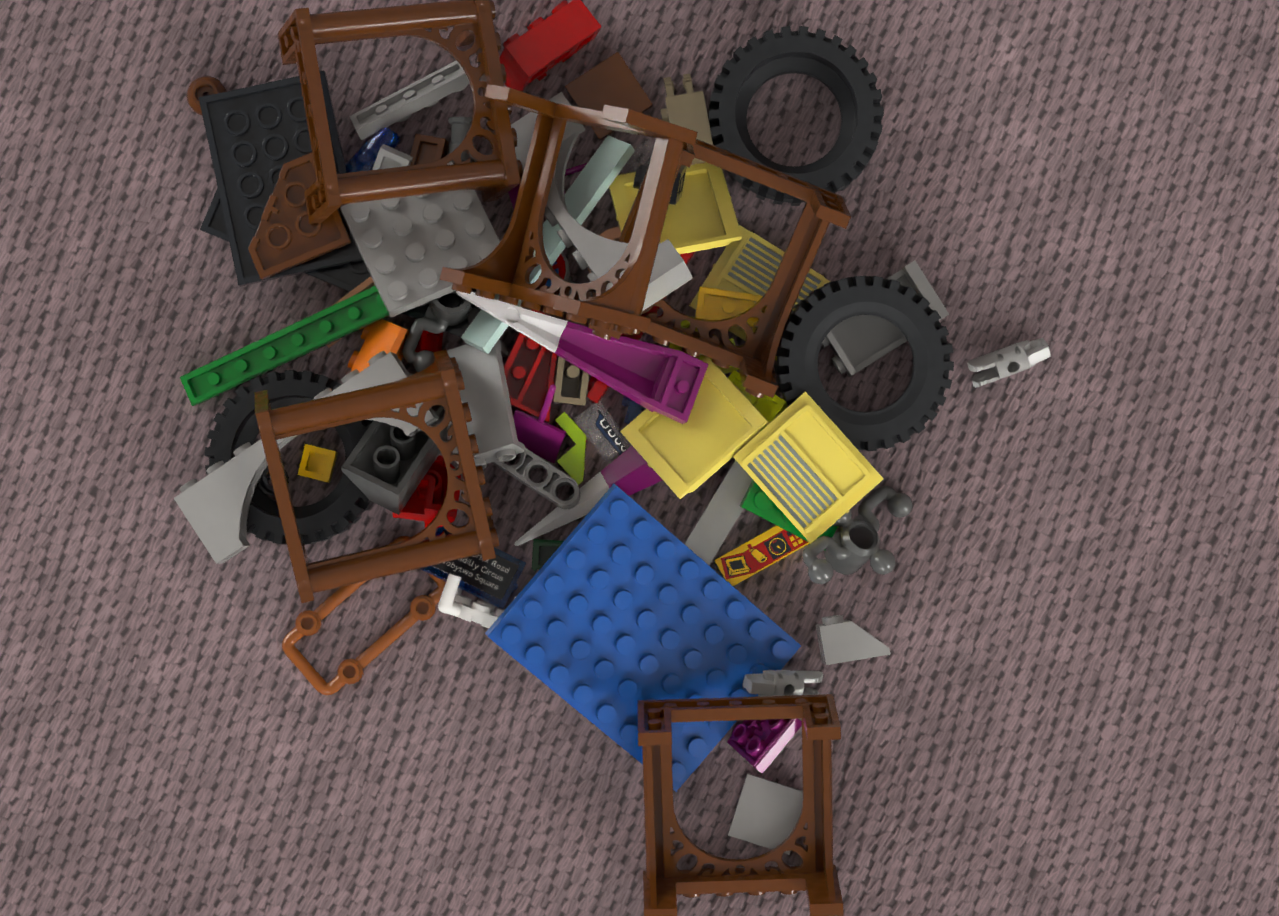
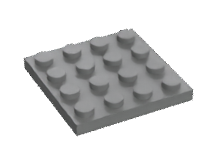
(414, 237)

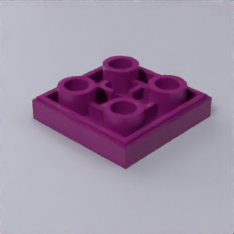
(763, 739)

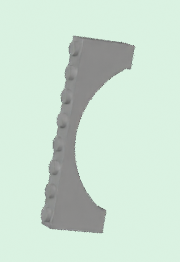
(591, 249)
(222, 499)

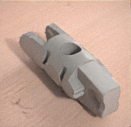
(1008, 361)
(782, 682)

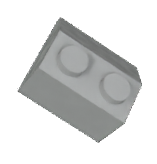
(846, 641)

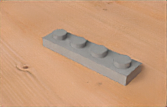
(409, 100)

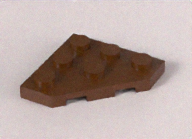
(284, 230)

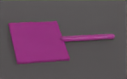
(536, 434)

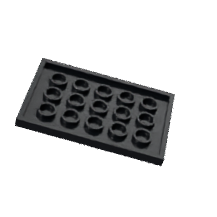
(249, 141)

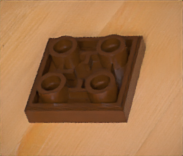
(611, 85)

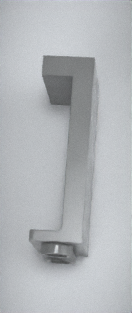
(869, 337)
(488, 403)

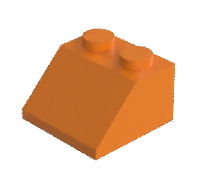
(378, 338)

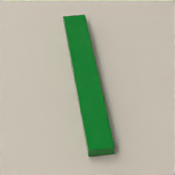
(284, 346)

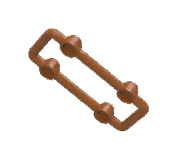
(351, 670)

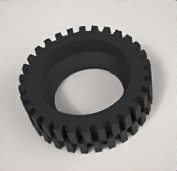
(807, 55)
(877, 297)
(239, 425)

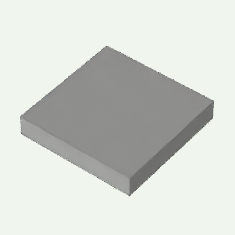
(766, 812)

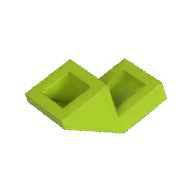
(574, 460)

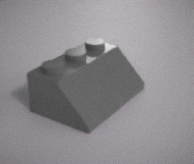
(390, 464)

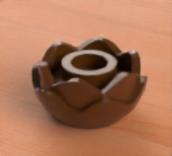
(201, 86)

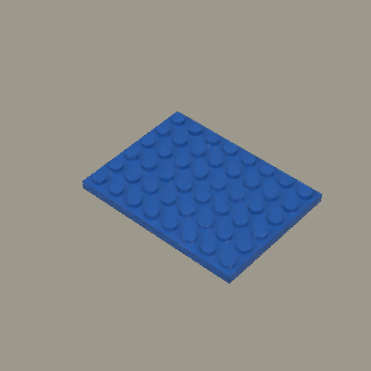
(638, 618)

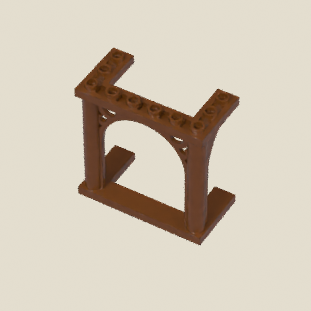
(471, 23)
(512, 261)
(758, 353)
(432, 386)
(815, 875)

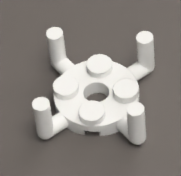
(460, 606)

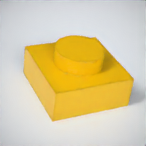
(317, 463)

